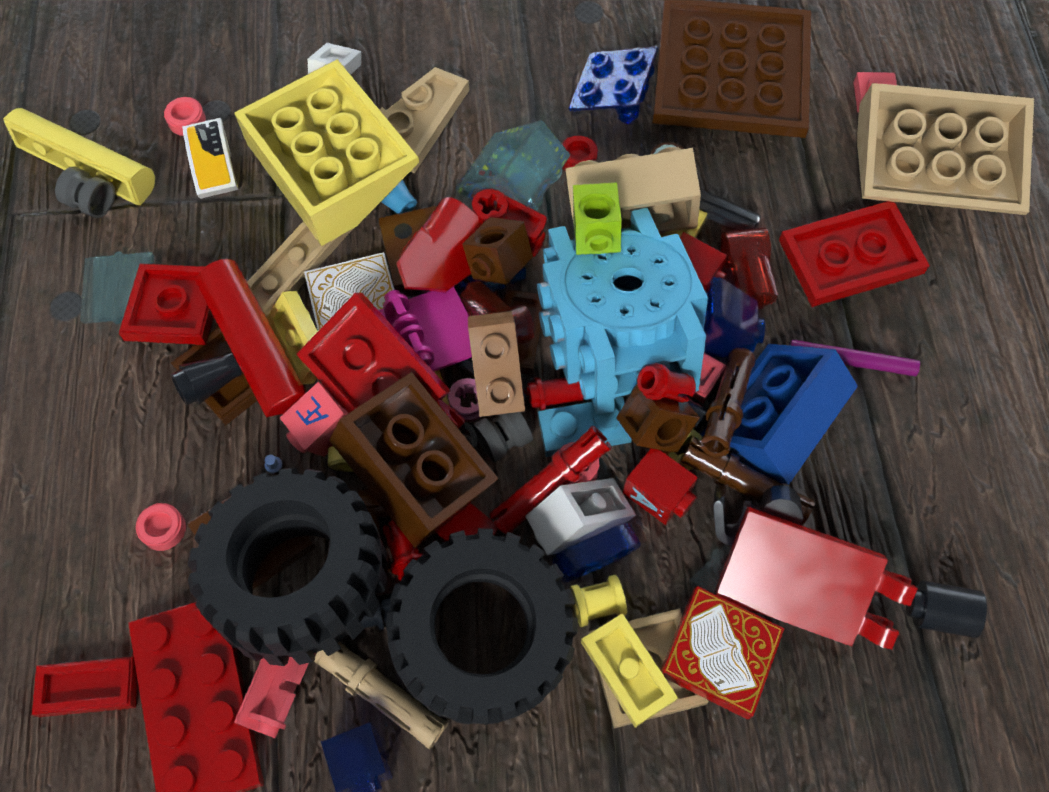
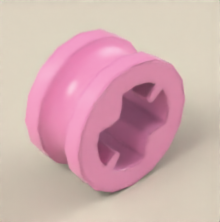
(459, 388)

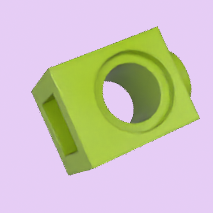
(597, 218)

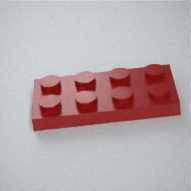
(190, 703)

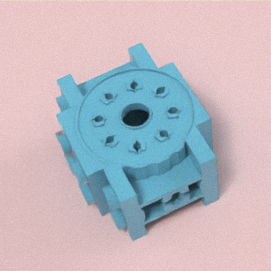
(622, 310)

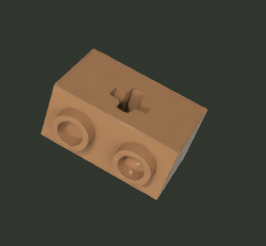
(496, 363)

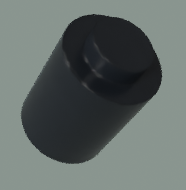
(948, 609)

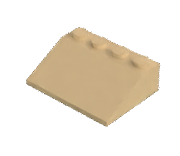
(946, 148)

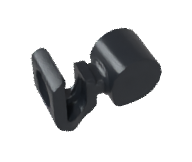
(777, 501)

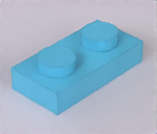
(570, 422)

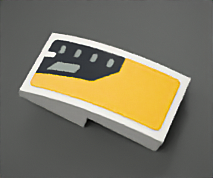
(209, 158)

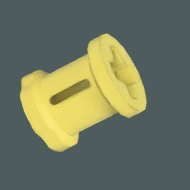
(598, 600)

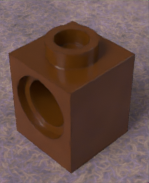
(498, 250)
(657, 423)

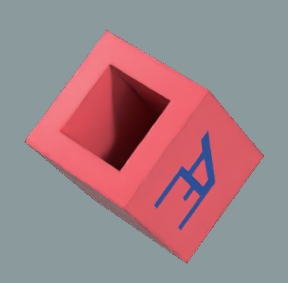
(313, 420)

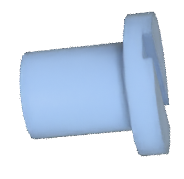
(272, 464)

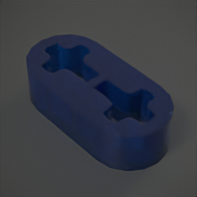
(597, 552)

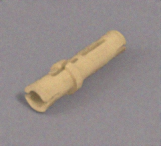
(390, 699)

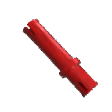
(562, 470)

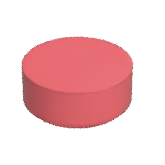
(183, 112)
(160, 526)

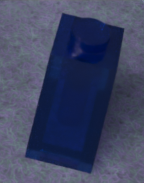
(731, 320)

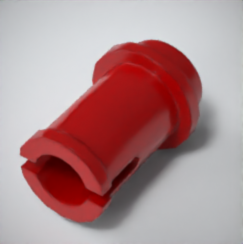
(658, 383)
(552, 392)
(400, 548)

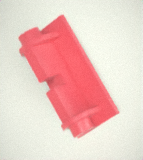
(270, 697)

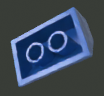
(789, 407)

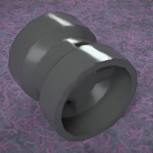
(90, 194)
(502, 433)

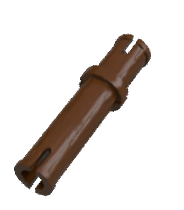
(719, 431)
(735, 474)

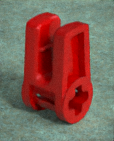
(513, 210)

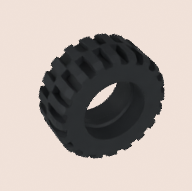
(254, 524)
(548, 616)

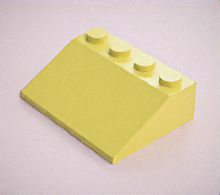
(327, 149)

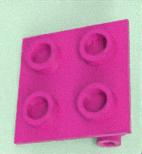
(431, 324)

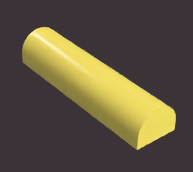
(67, 149)

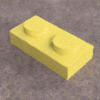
(293, 329)
(629, 670)

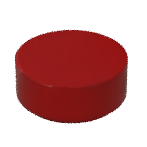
(580, 149)

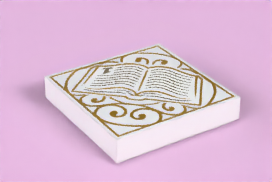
(335, 284)

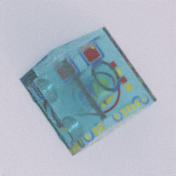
(518, 164)

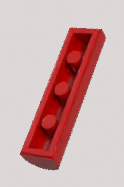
(250, 337)

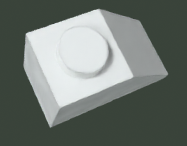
(578, 513)

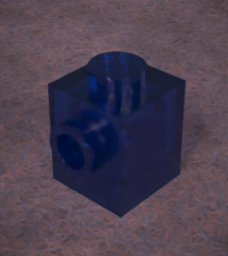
(357, 760)

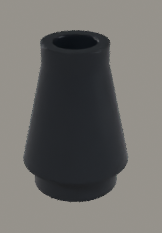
(205, 377)

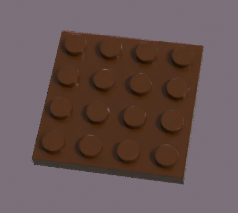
(734, 67)

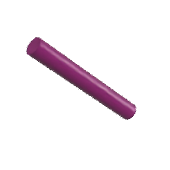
(869, 359)

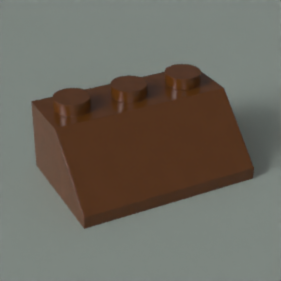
(412, 458)

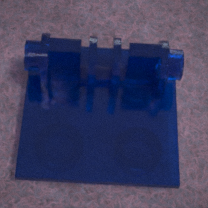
(615, 81)

